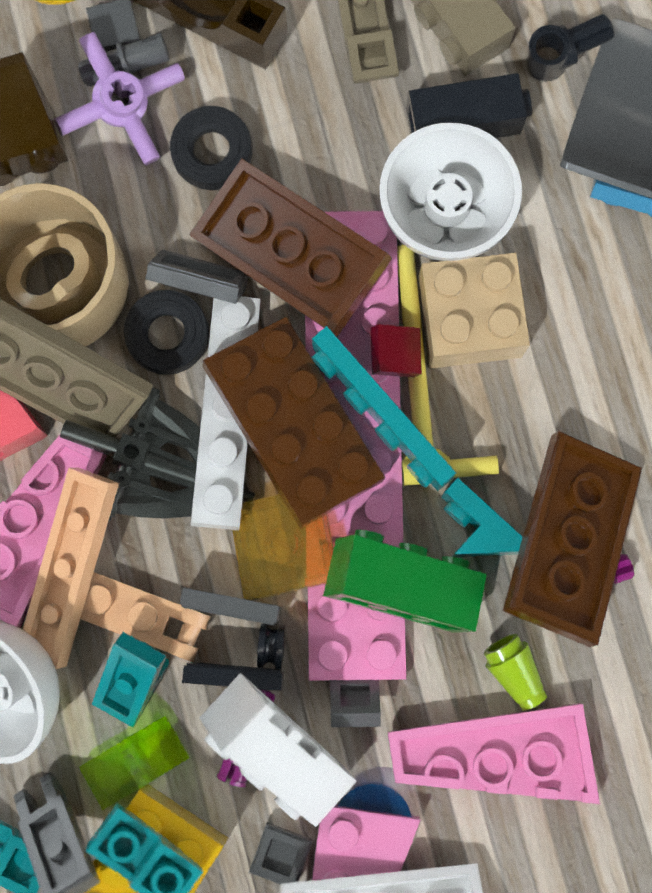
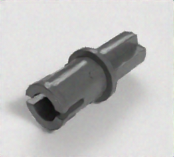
(130, 57)

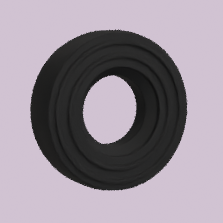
(194, 125)
(160, 304)

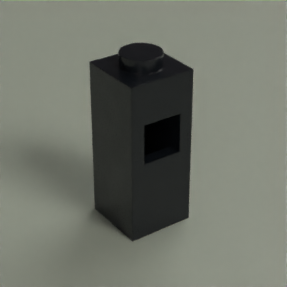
(490, 104)

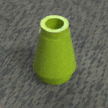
(516, 671)

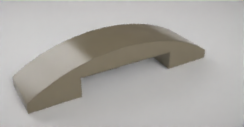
(368, 40)

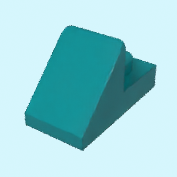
(492, 532)
(129, 679)

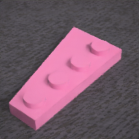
(28, 519)
(513, 753)

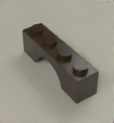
(240, 26)

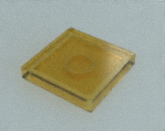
(276, 553)

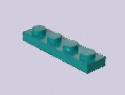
(394, 426)

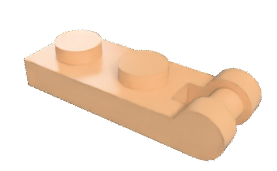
(142, 616)

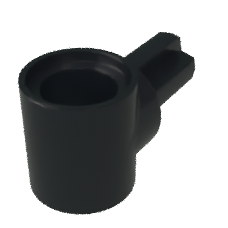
(567, 43)

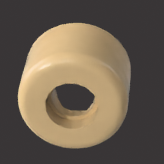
(55, 220)

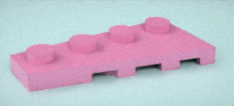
(362, 843)

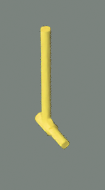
(418, 385)

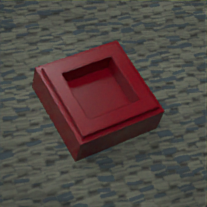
(396, 351)

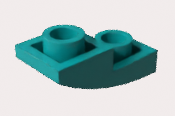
(142, 855)

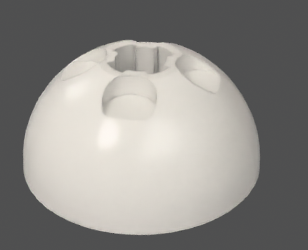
(455, 169)
(26, 694)

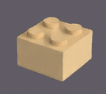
(473, 310)

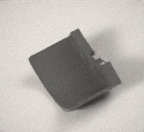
(615, 114)

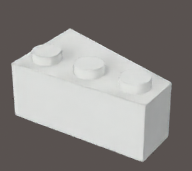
(275, 752)

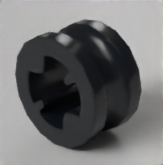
(271, 646)

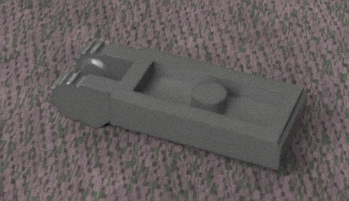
(55, 841)

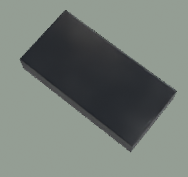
(225, 674)

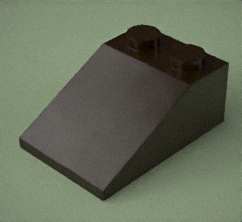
(26, 123)

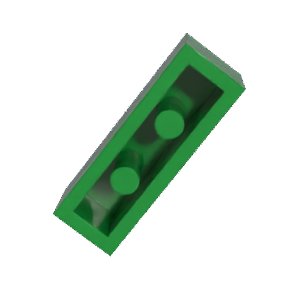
(405, 582)

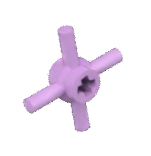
(124, 86)

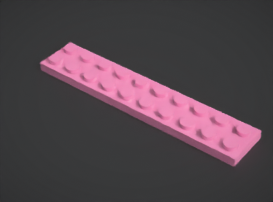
(344, 637)

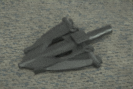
(141, 457)

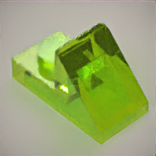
(134, 762)

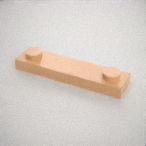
(69, 562)

